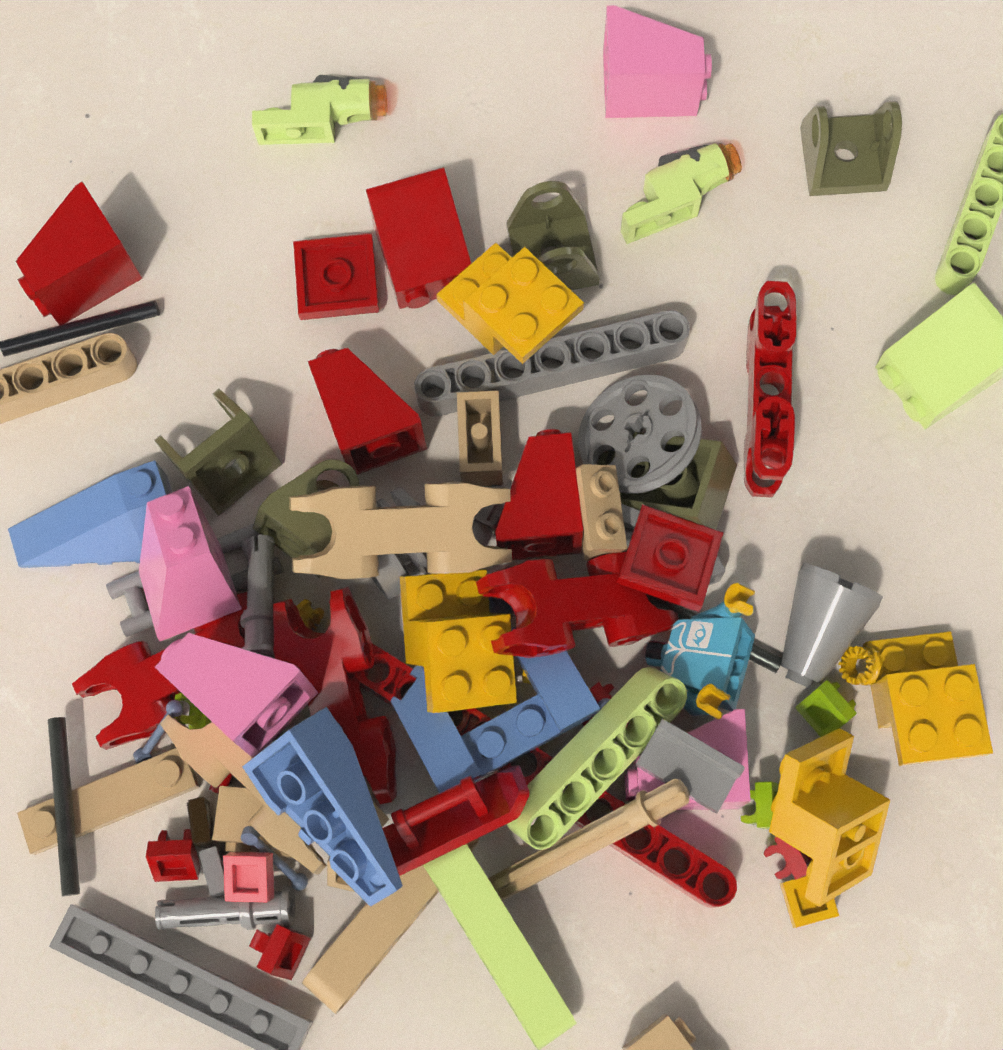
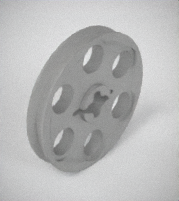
(630, 419)

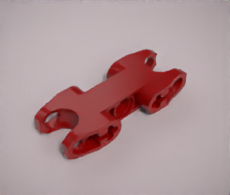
(770, 417)
(553, 607)
(331, 666)
(141, 685)

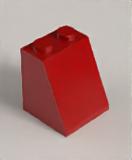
(418, 236)
(75, 260)
(364, 412)
(544, 501)

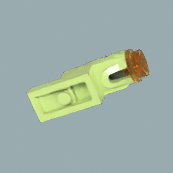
(317, 108)
(677, 188)

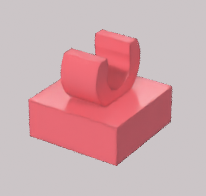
(248, 877)

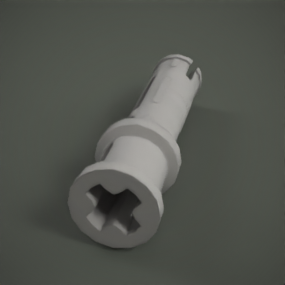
(260, 583)
(216, 911)

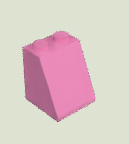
(651, 67)
(183, 566)
(237, 689)
(725, 736)

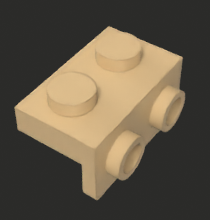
(600, 510)

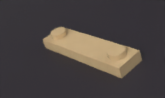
(111, 799)

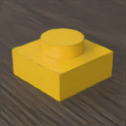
(801, 909)

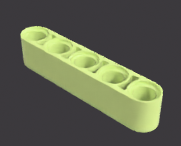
(974, 217)
(617, 750)
(501, 945)

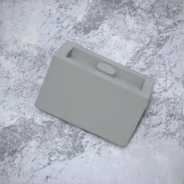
(700, 767)

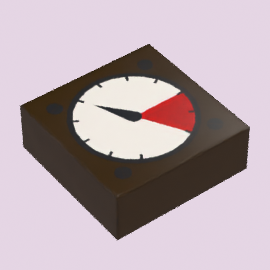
(200, 822)

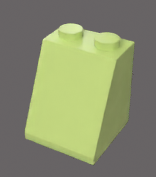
(946, 358)

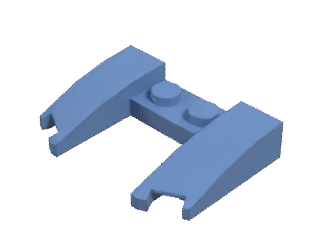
(559, 706)

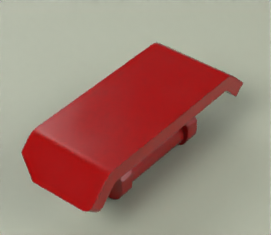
(455, 817)

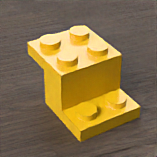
(510, 302)
(451, 637)
(929, 700)
(828, 815)

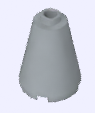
(824, 622)

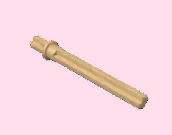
(644, 810)

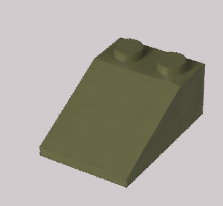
(695, 493)

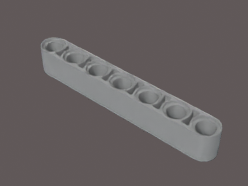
(568, 351)

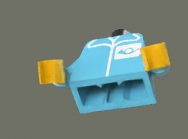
(709, 653)

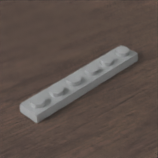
(178, 982)

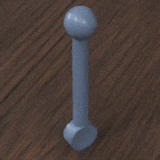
(174, 709)
(251, 837)

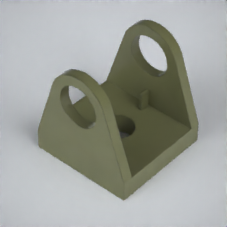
(865, 136)
(559, 225)
(207, 462)
(298, 531)

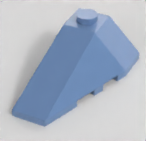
(93, 525)
(321, 787)

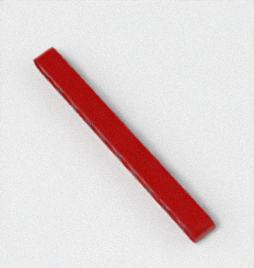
(660, 839)

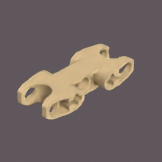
(365, 531)
(216, 757)

